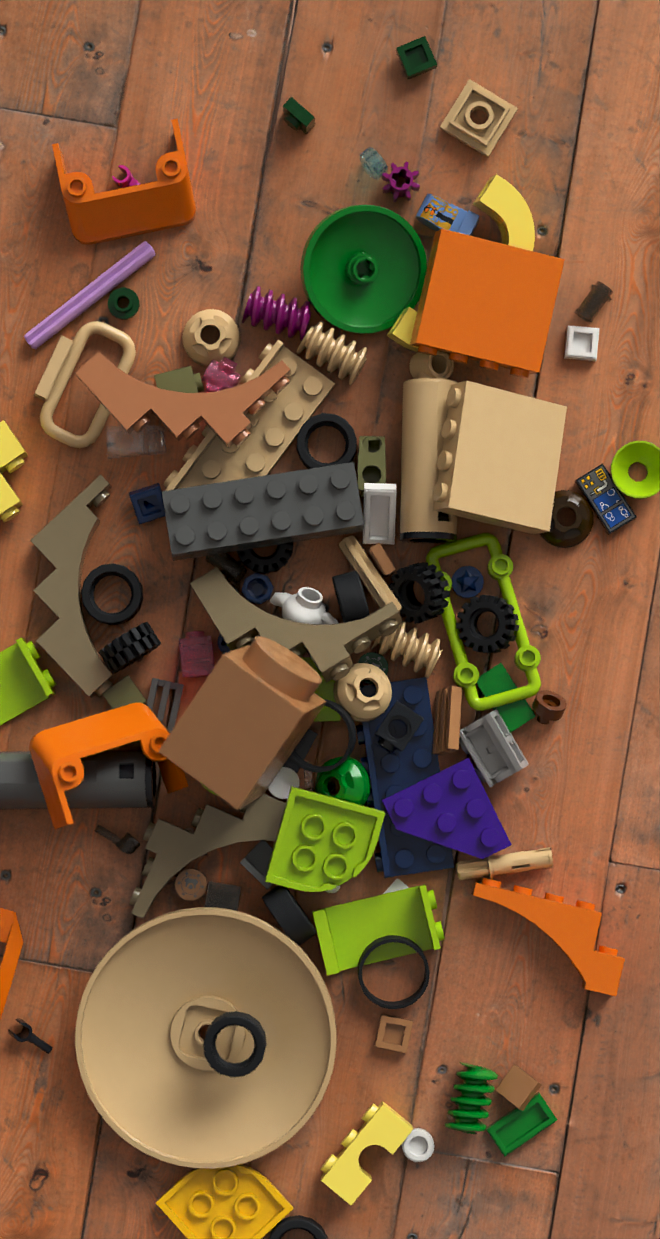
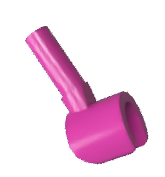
(128, 181)

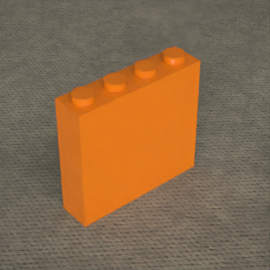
(486, 303)

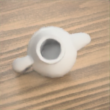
(303, 606)

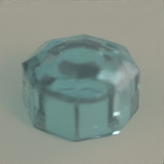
(373, 163)

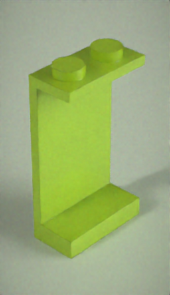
(22, 680)
(352, 926)

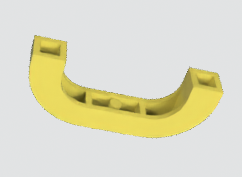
(516, 226)

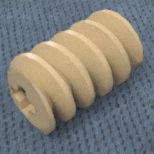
(333, 351)
(411, 648)

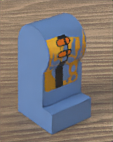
(441, 215)

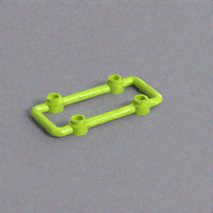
(527, 656)

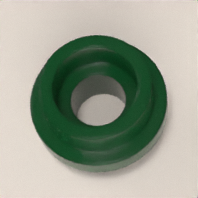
(123, 313)

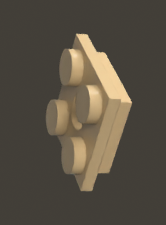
(484, 136)

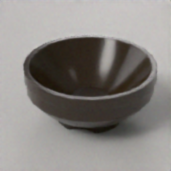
(572, 535)

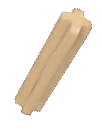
(367, 572)

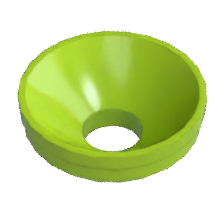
(637, 452)

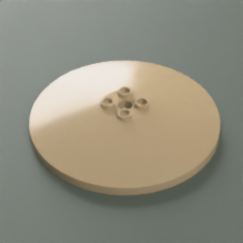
(145, 1050)

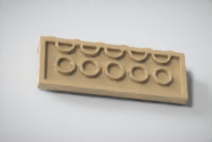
(271, 429)

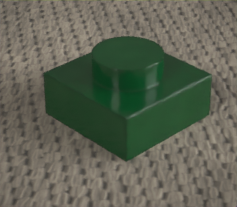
(416, 57)
(297, 116)

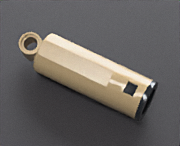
(422, 442)

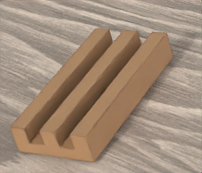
(447, 720)

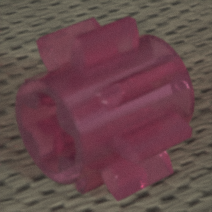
(221, 375)

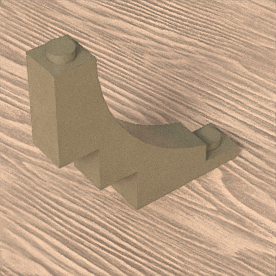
(65, 546)

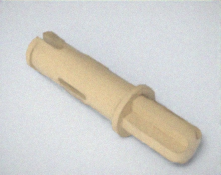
(505, 864)

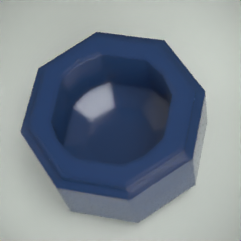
(257, 588)

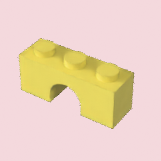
(381, 1128)

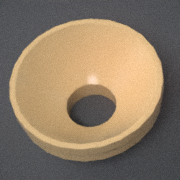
(202, 352)
(349, 696)

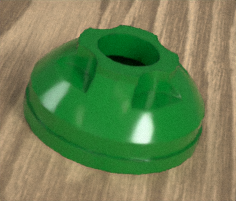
(352, 779)

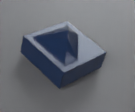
(148, 503)

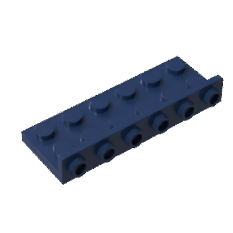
(395, 771)

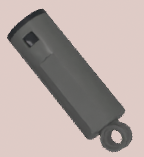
(109, 781)

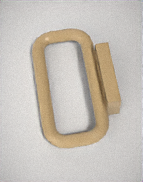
(59, 372)

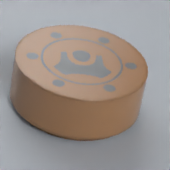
(191, 884)

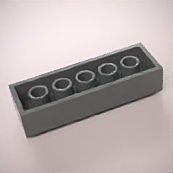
(263, 511)

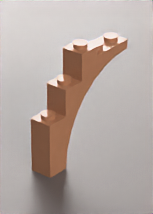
(180, 412)

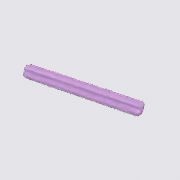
(89, 295)

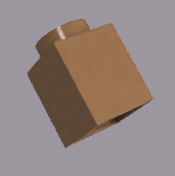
(246, 720)

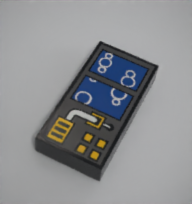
(605, 499)

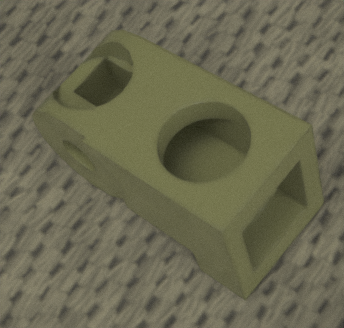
(371, 461)

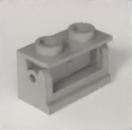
(492, 748)

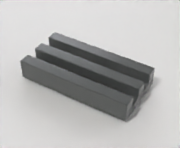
(164, 698)

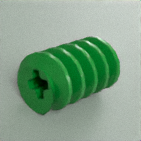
(471, 1099)

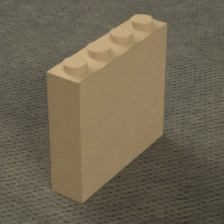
(499, 457)

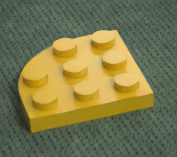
(224, 1204)

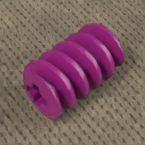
(277, 313)

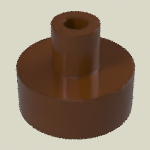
(548, 706)

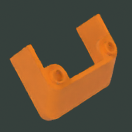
(129, 209)
(59, 749)

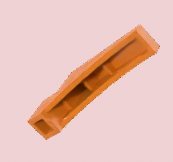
(568, 926)

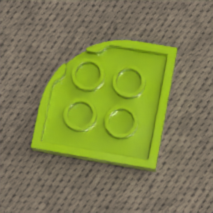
(322, 841)

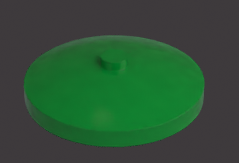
(363, 268)

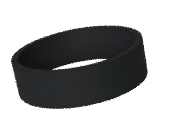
(352, 740)
(397, 1004)

